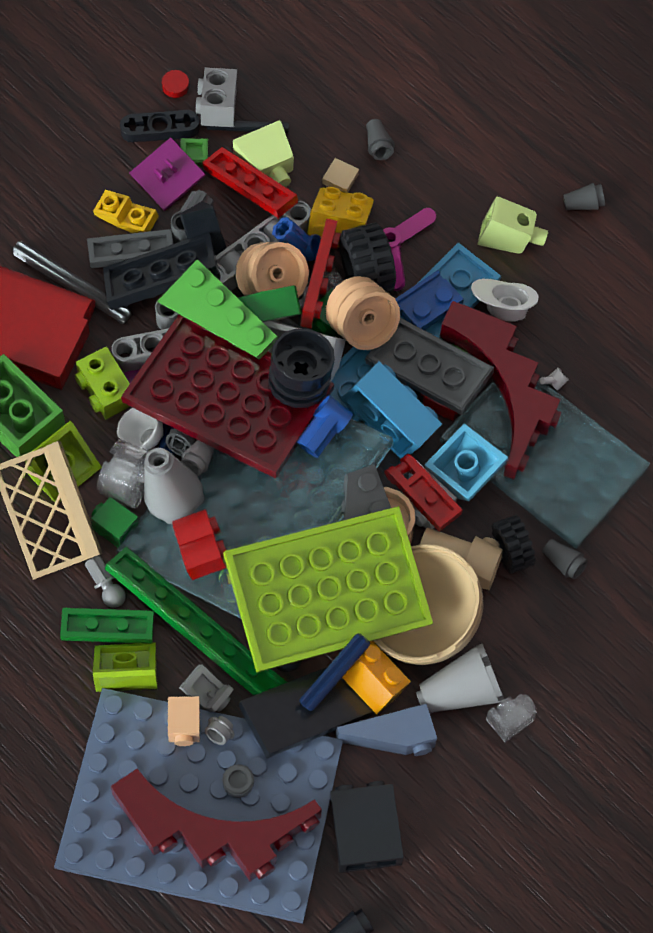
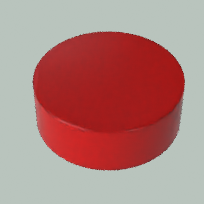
(175, 83)

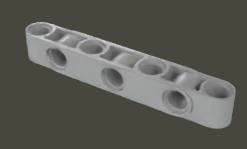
(229, 257)

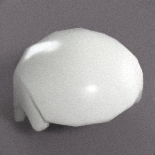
(140, 429)

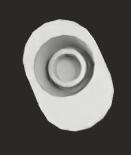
(505, 299)

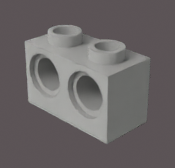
(218, 97)

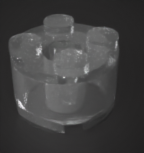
(124, 474)

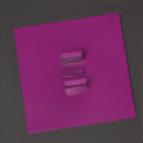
(167, 174)

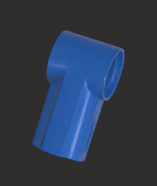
(289, 232)
(328, 420)

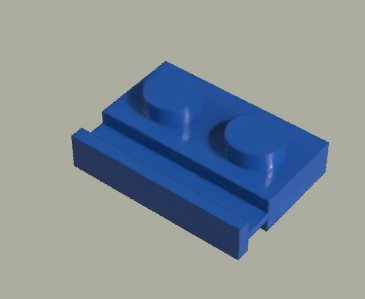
(428, 301)

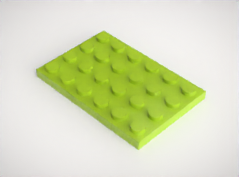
(325, 586)

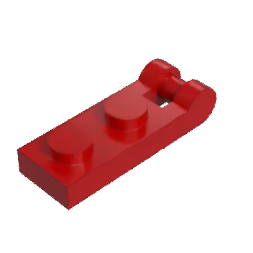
(424, 492)

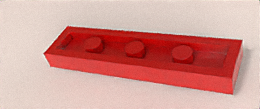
(250, 182)
(318, 283)

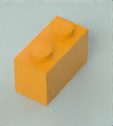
(376, 678)

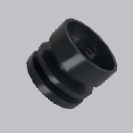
(301, 368)

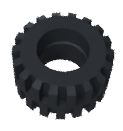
(368, 254)

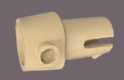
(481, 554)

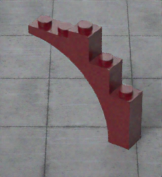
(515, 375)
(208, 839)

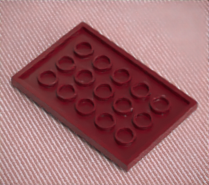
(218, 397)

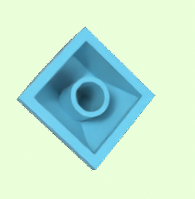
(465, 463)

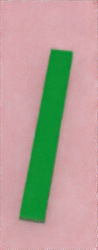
(191, 622)

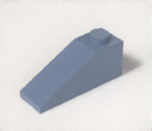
(396, 732)

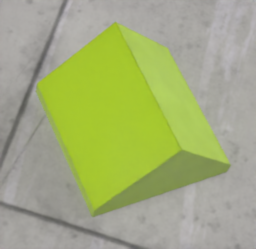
(79, 456)
(125, 667)

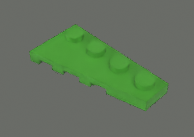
(215, 308)

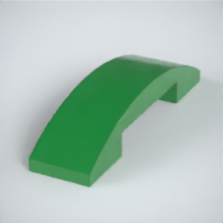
(274, 303)

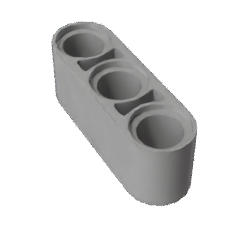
(138, 347)

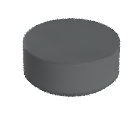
(238, 781)

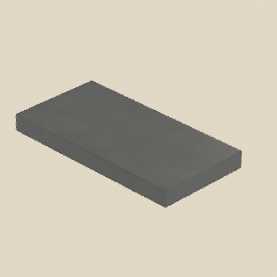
(433, 366)

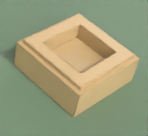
(340, 175)

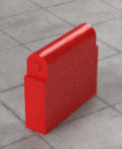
(42, 326)

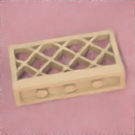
(71, 500)

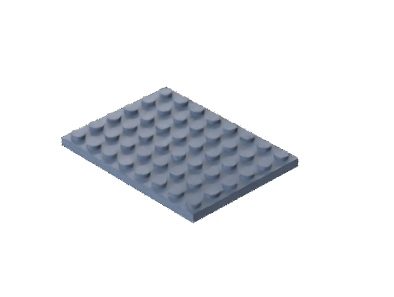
(134, 734)

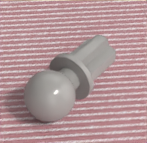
(113, 594)

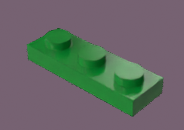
(107, 625)

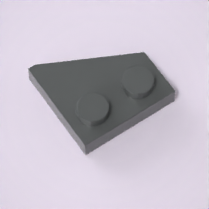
(363, 493)

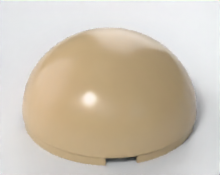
(454, 605)

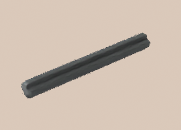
(68, 280)

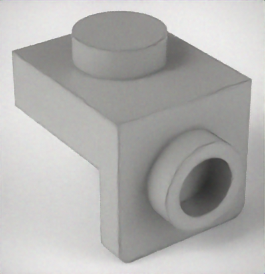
(211, 692)

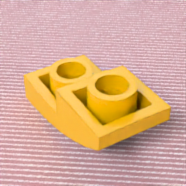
(124, 214)

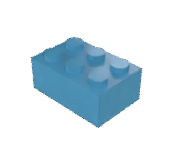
(391, 409)

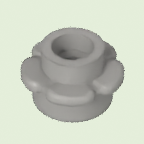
(219, 730)

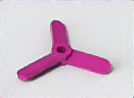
(404, 232)

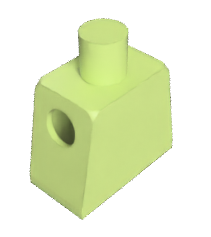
(267, 151)
(510, 227)

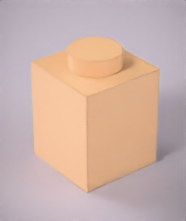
(184, 720)

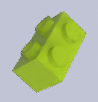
(104, 382)

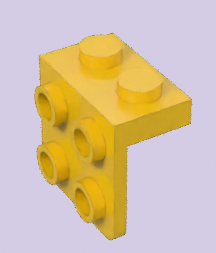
(345, 208)

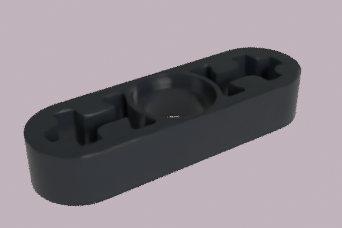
(167, 117)

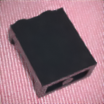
(366, 827)

